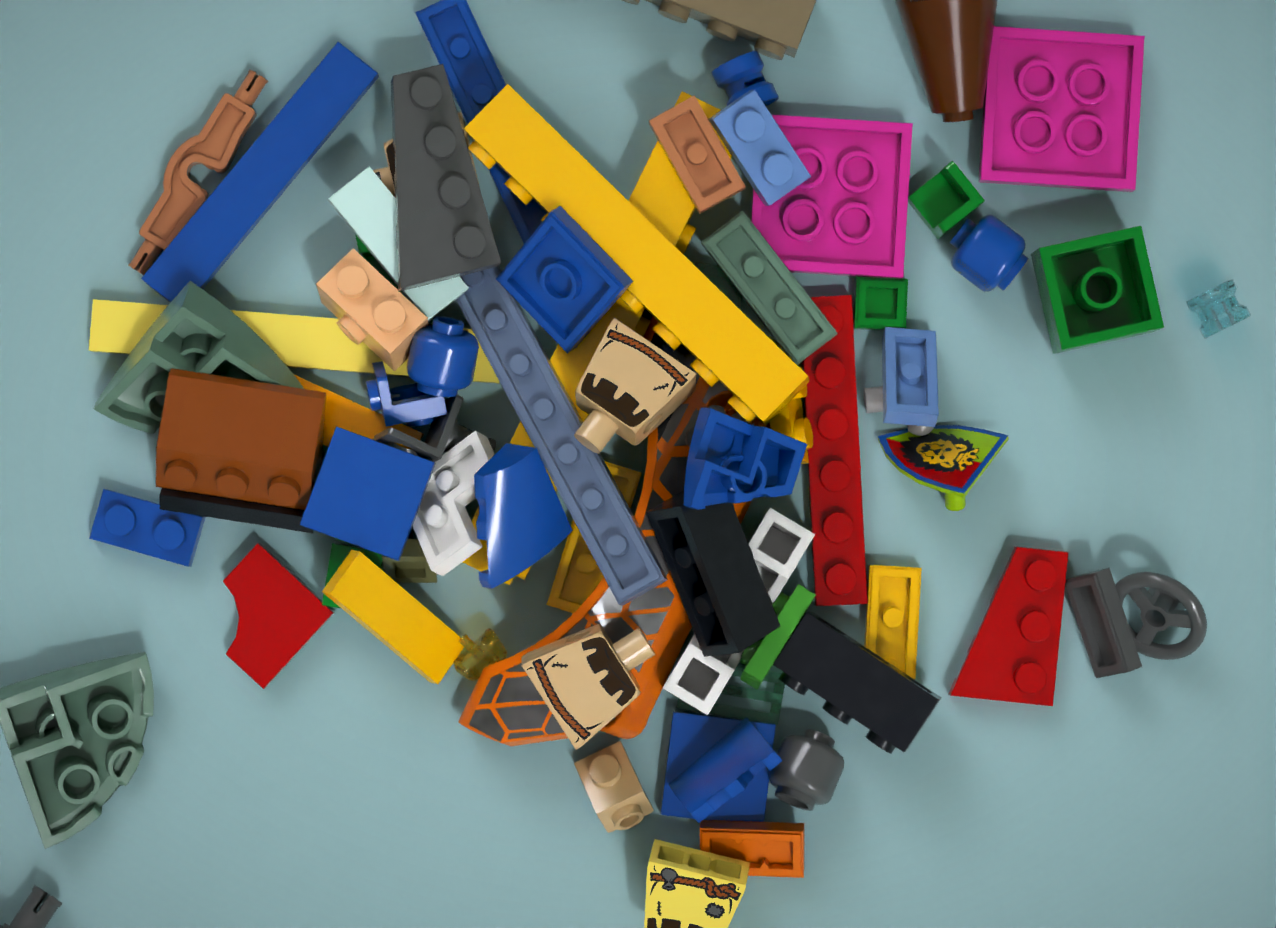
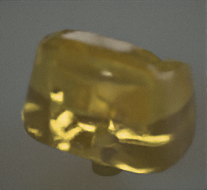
(479, 654)

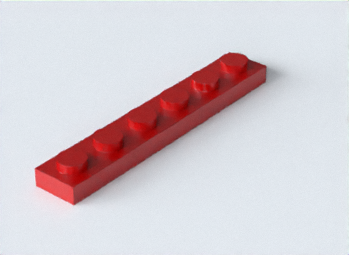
(835, 462)

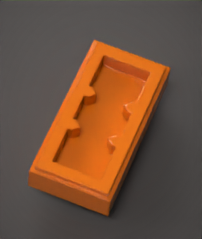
(770, 847)

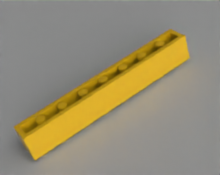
(664, 280)

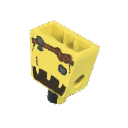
(692, 887)

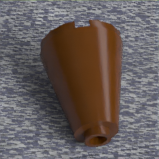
(950, 51)

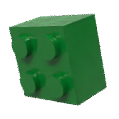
(1097, 289)

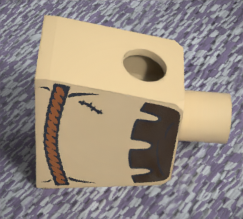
(629, 388)
(587, 678)

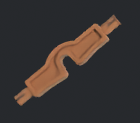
(213, 148)

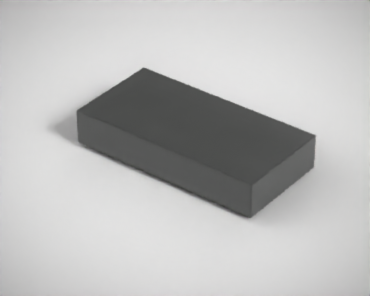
(1102, 623)

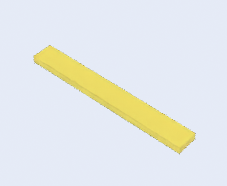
(295, 339)

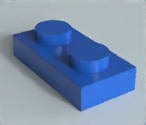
(146, 528)

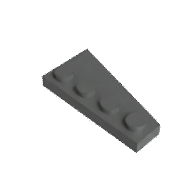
(438, 198)

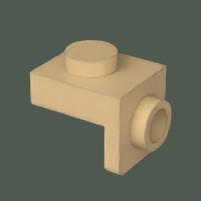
(614, 788)

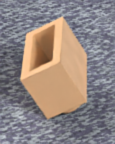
(371, 309)

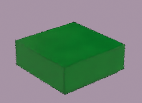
(880, 303)

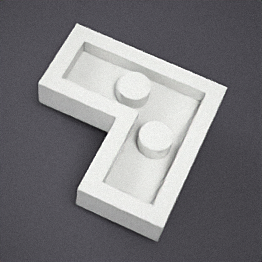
(442, 519)

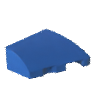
(738, 461)
(516, 513)
(724, 770)

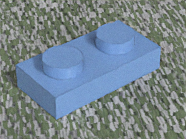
(759, 147)
(909, 377)

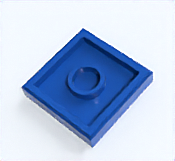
(564, 279)
(367, 493)
(691, 738)

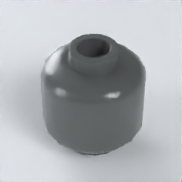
(807, 770)

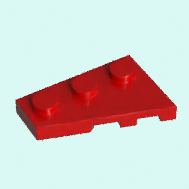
(1020, 634)

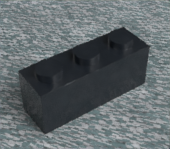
(714, 575)
(855, 683)

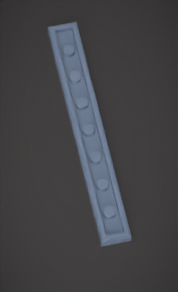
(551, 425)

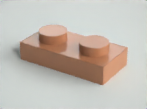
(696, 154)

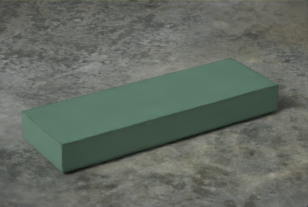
(769, 288)

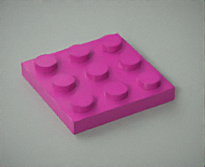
(1062, 109)
(851, 207)

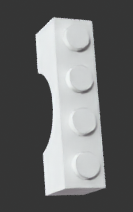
(776, 551)

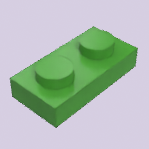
(763, 653)

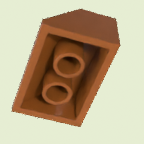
(240, 439)

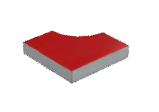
(274, 615)

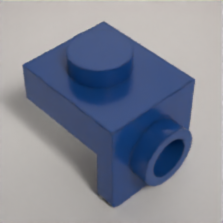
(403, 402)

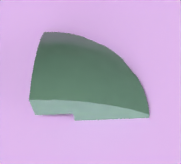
(191, 336)
(77, 738)

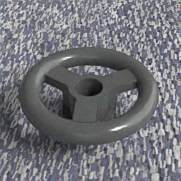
(1163, 607)

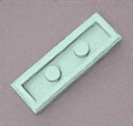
(372, 216)

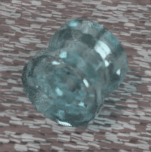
(1218, 308)

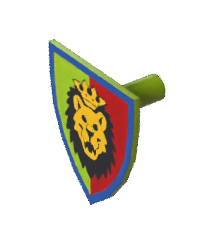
(945, 459)

